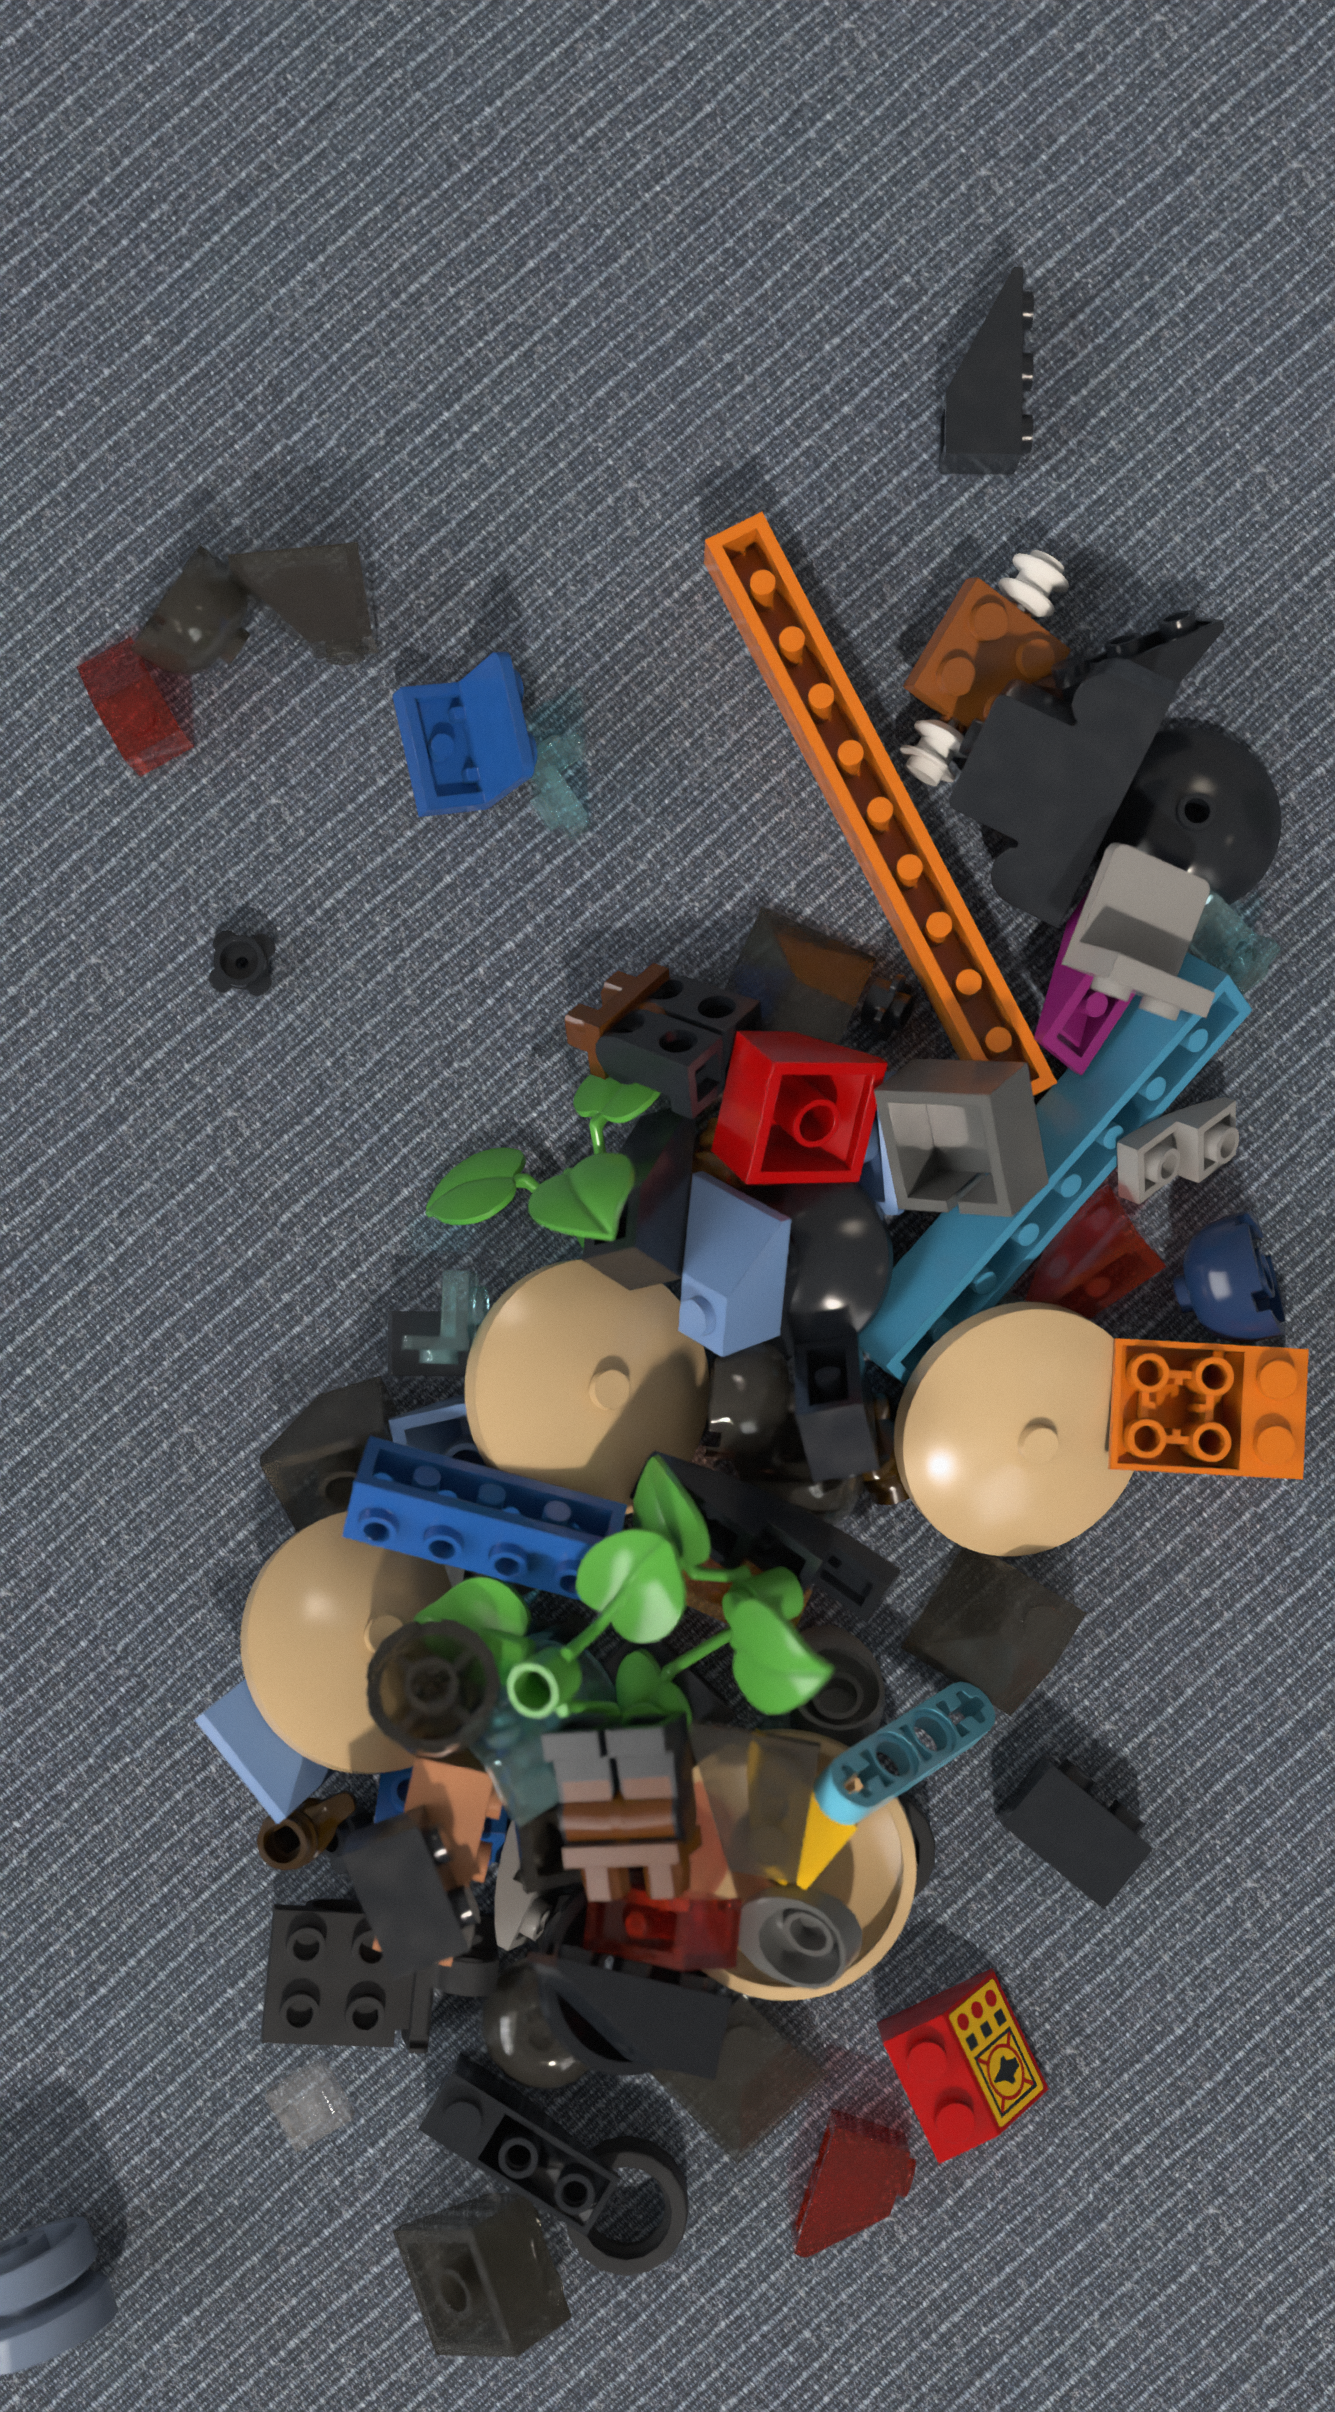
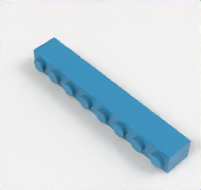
(973, 1259)

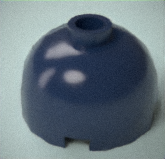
(1231, 1281)

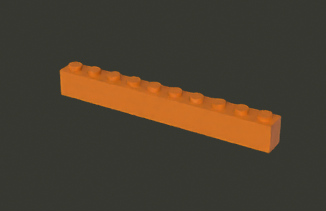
(869, 800)

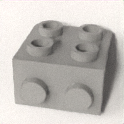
(1140, 931)

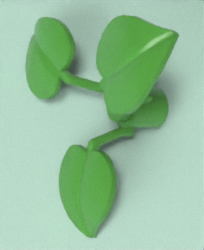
(579, 1201)
(625, 1577)
(771, 1658)

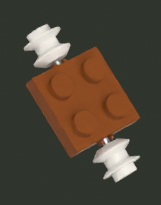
(976, 653)

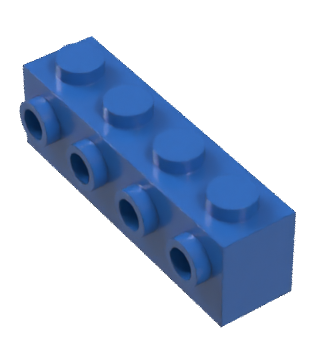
(476, 1517)

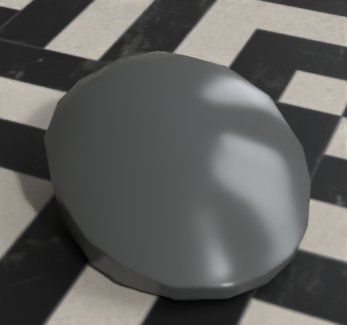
(854, 1694)
(799, 1935)

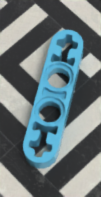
(907, 1752)

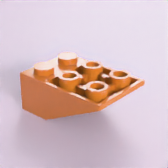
(1208, 1408)

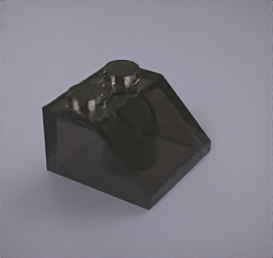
(483, 2276)

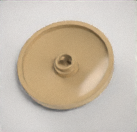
(584, 1381)
(1011, 1430)
(312, 1632)
(868, 1874)

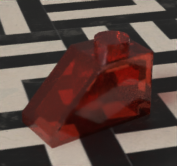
(134, 708)
(1095, 1258)
(676, 1933)
(851, 2182)

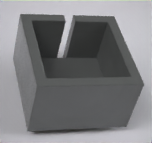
(954, 1124)

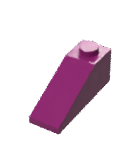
(1074, 1015)

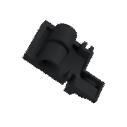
(338, 1991)

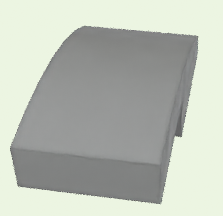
(1181, 1143)
(516, 1913)

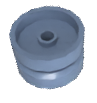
(48, 2293)

